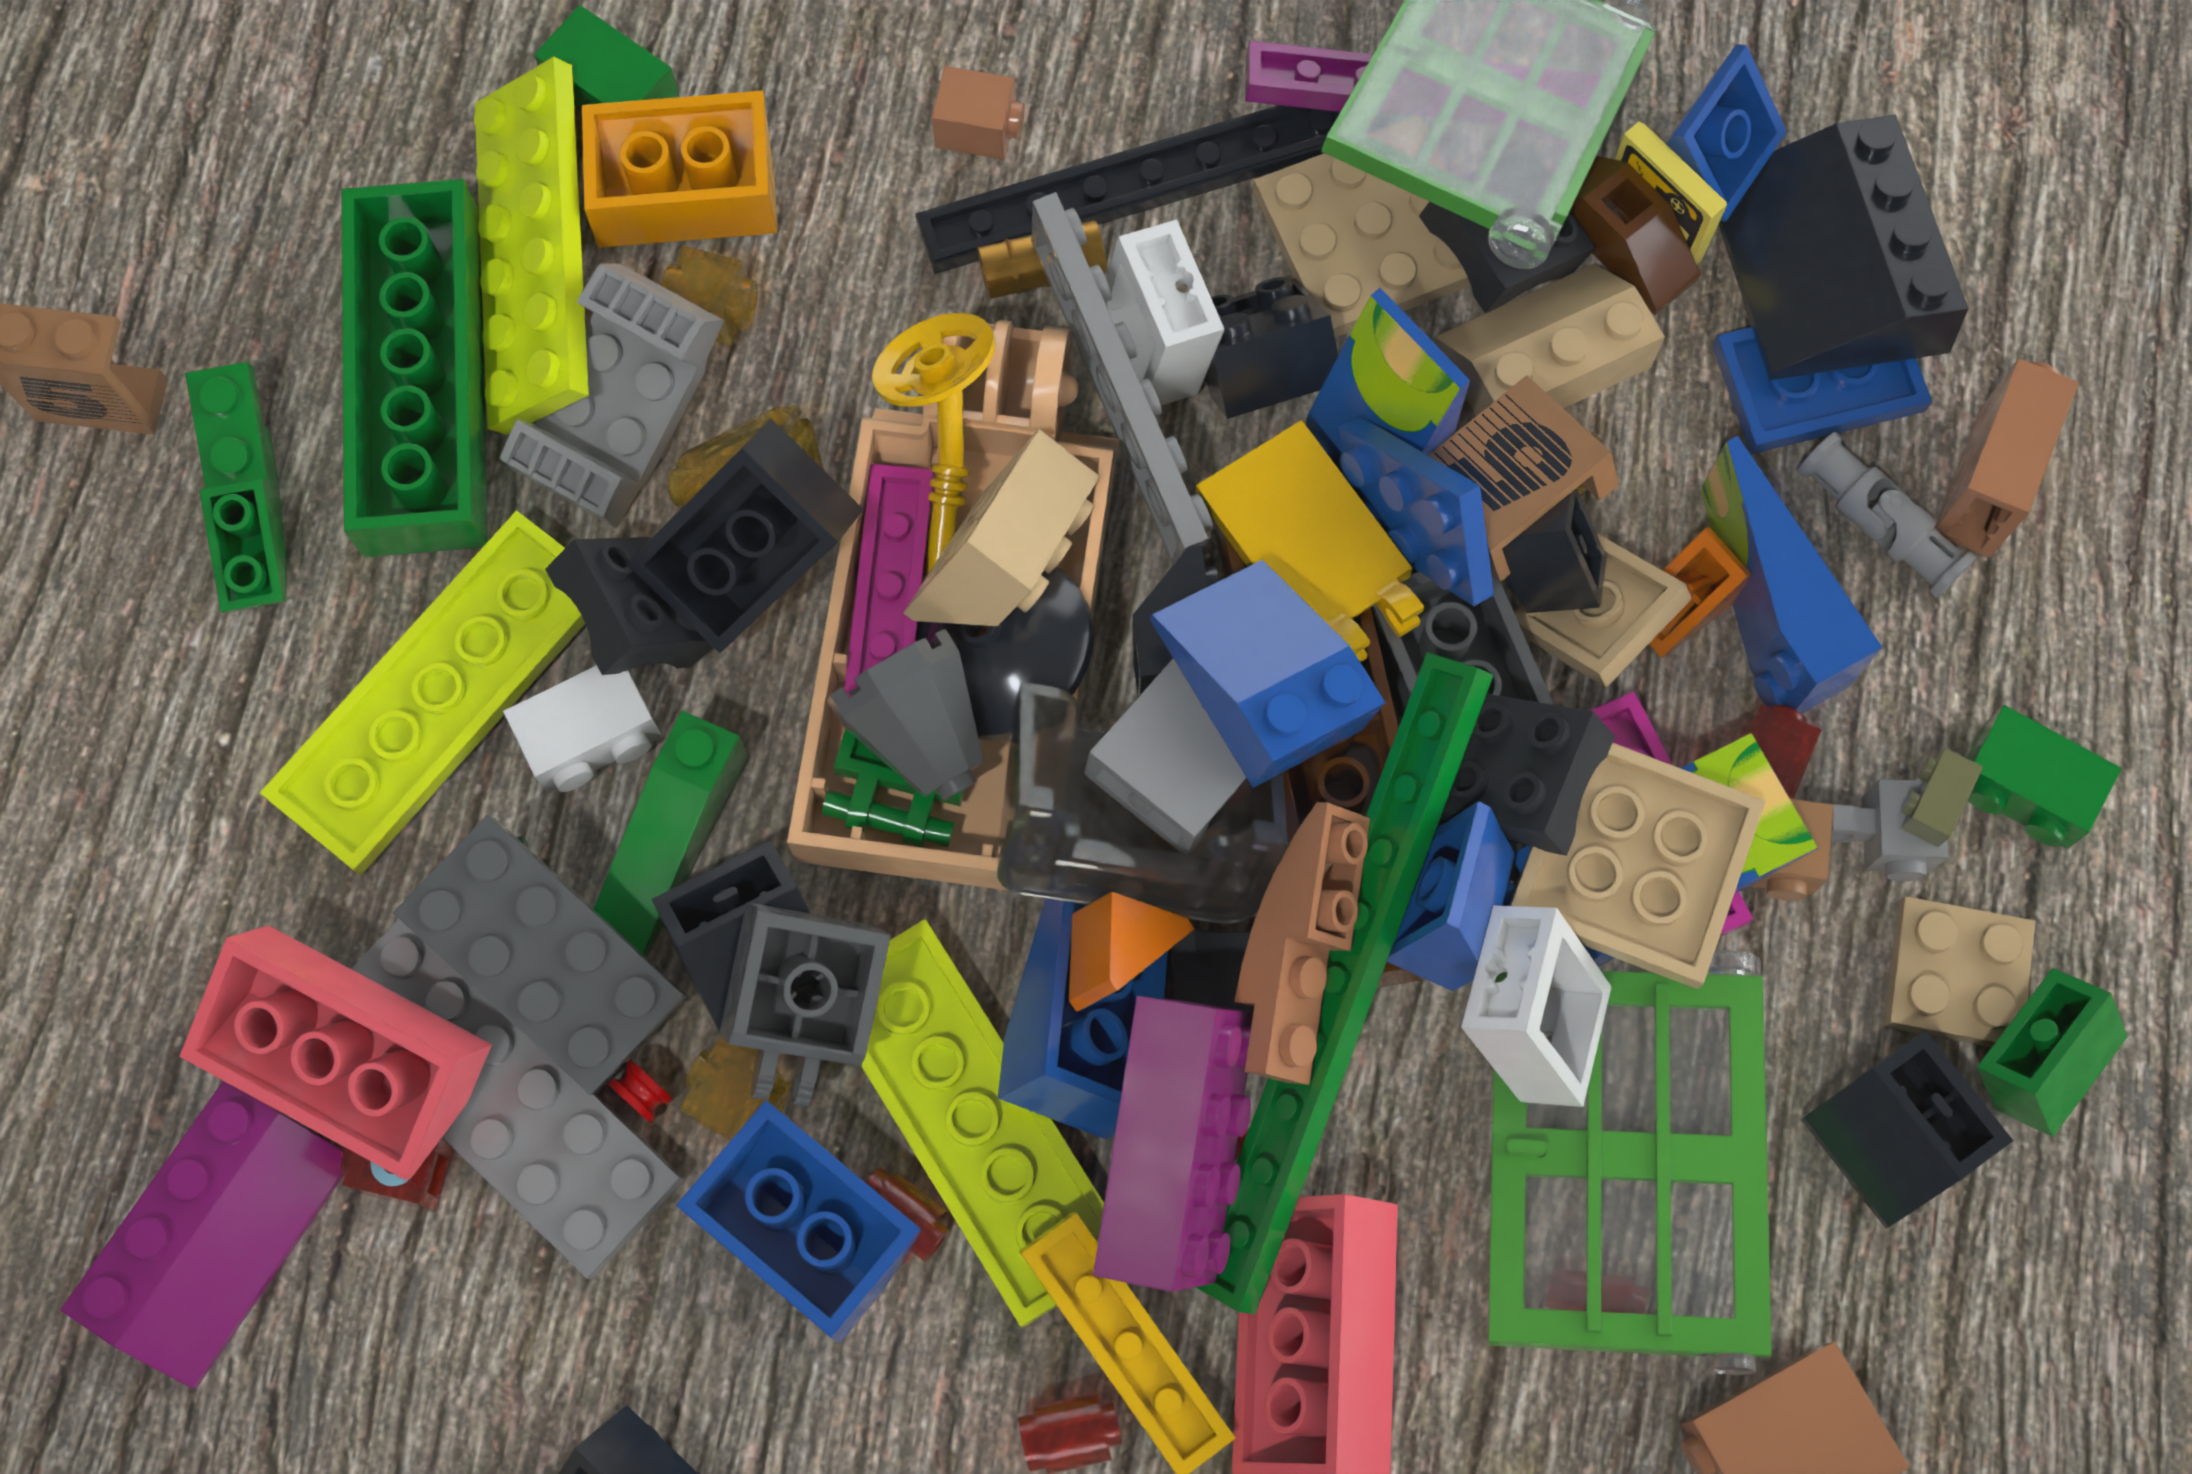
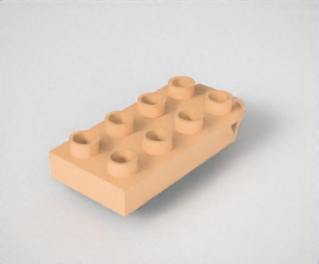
(1002, 410)

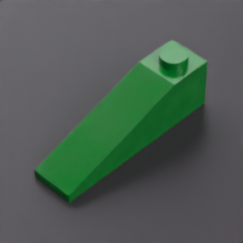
(670, 824)

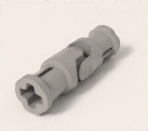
(1894, 522)

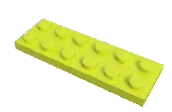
(530, 247)
(430, 698)
(990, 1160)

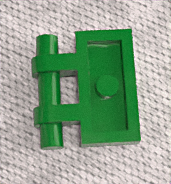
(861, 810)

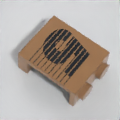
(64, 373)
(1526, 461)

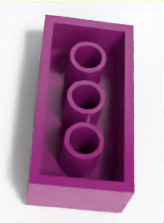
(1176, 1146)

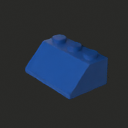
(801, 1221)

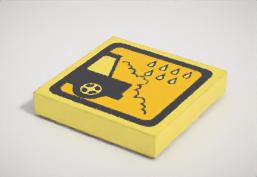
(1691, 198)

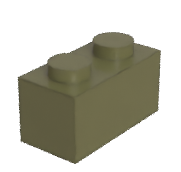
(1941, 797)

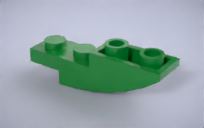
(240, 488)

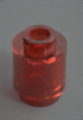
(916, 1207)
(1069, 1434)

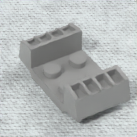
(642, 372)

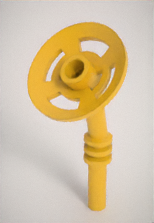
(941, 377)

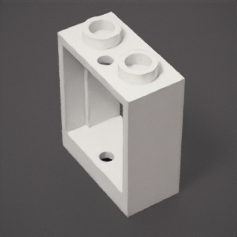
(1169, 328)
(1547, 992)

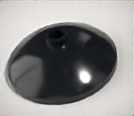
(1037, 647)

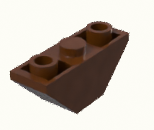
(1635, 232)

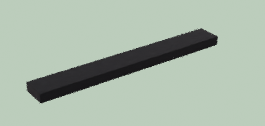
(1130, 180)

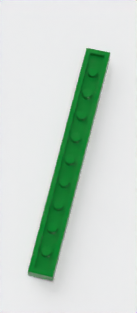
(1398, 838)

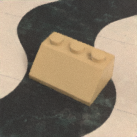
(1563, 336)
(1008, 539)

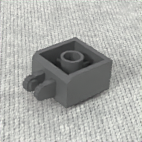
(826, 1021)

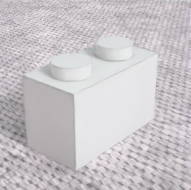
(582, 728)

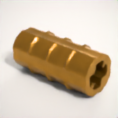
(1015, 267)

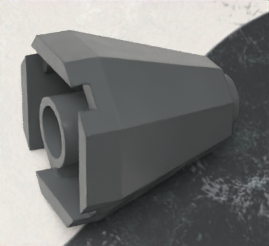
(916, 716)

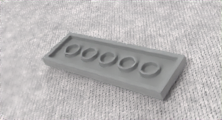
(1108, 356)
(528, 1124)

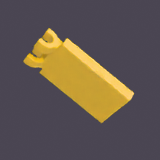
(1314, 532)

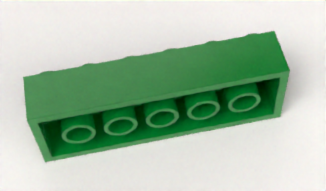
(413, 369)

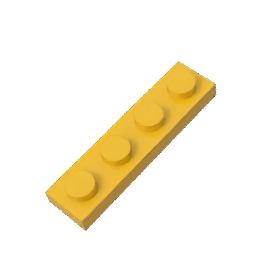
(1127, 1347)

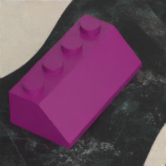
(207, 1236)

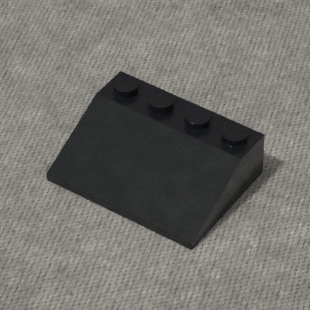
(1843, 254)

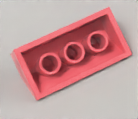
(333, 1049)
(1321, 1346)

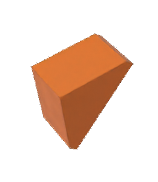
(1713, 581)
(1115, 943)

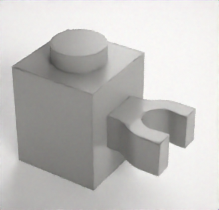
(1879, 826)

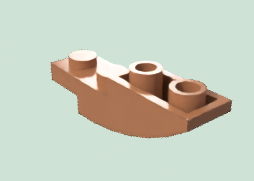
(1300, 919)

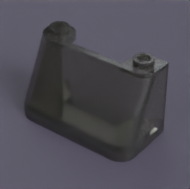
(1079, 843)

